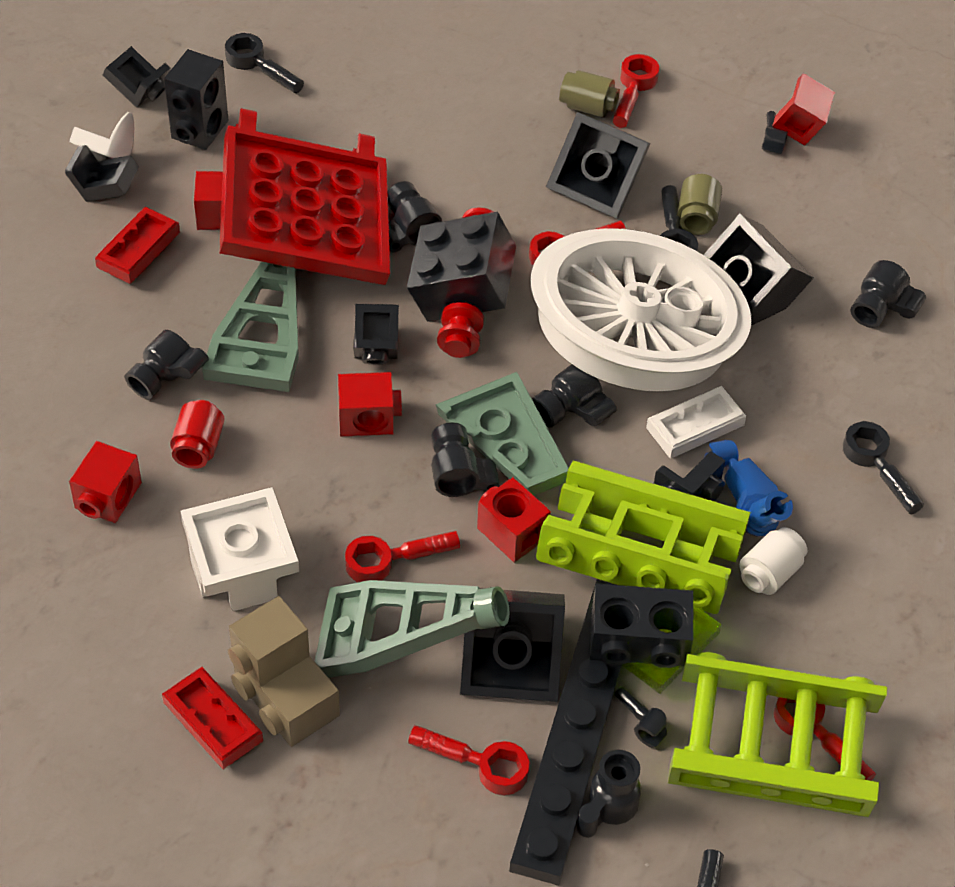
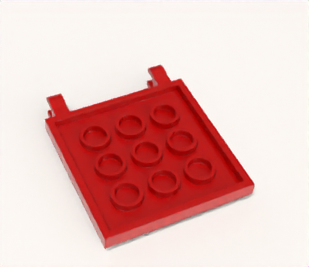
(304, 203)

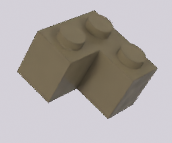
(279, 674)

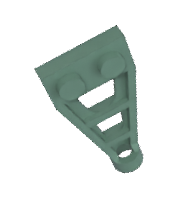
(256, 362)
(351, 613)

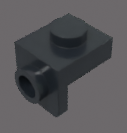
(136, 77)
(100, 178)
(376, 333)
(702, 481)

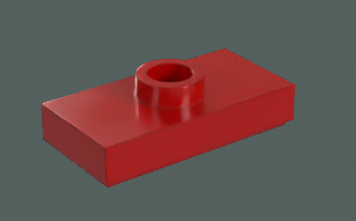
(137, 245)
(212, 717)

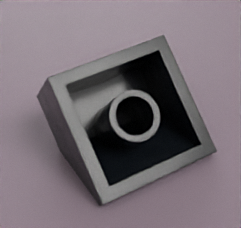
(759, 267)
(521, 656)

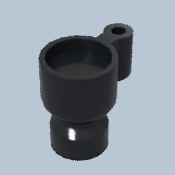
(410, 213)
(883, 289)
(165, 360)
(577, 393)
(455, 465)
(613, 793)

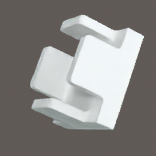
(240, 547)

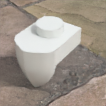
(117, 146)

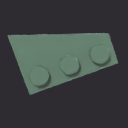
(509, 431)

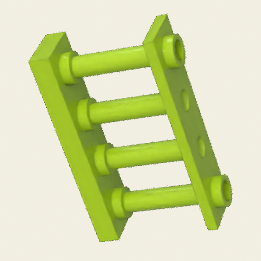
(746, 772)

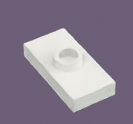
(696, 422)

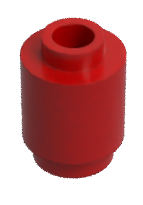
(196, 433)

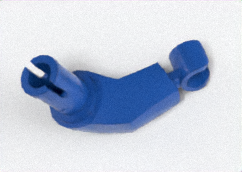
(752, 490)

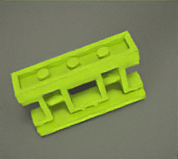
(612, 502)

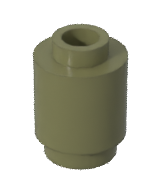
(589, 93)
(699, 203)

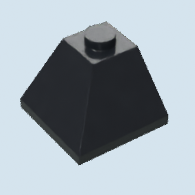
(598, 165)

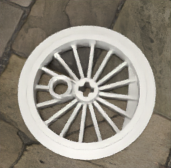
(591, 312)

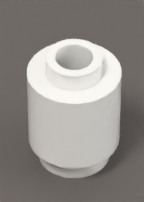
(773, 560)

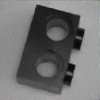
(196, 99)
(642, 615)

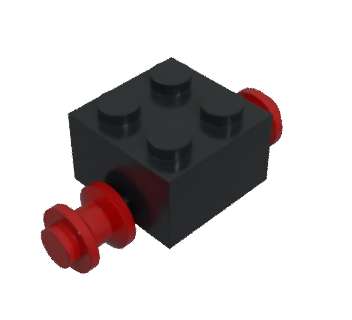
(460, 273)

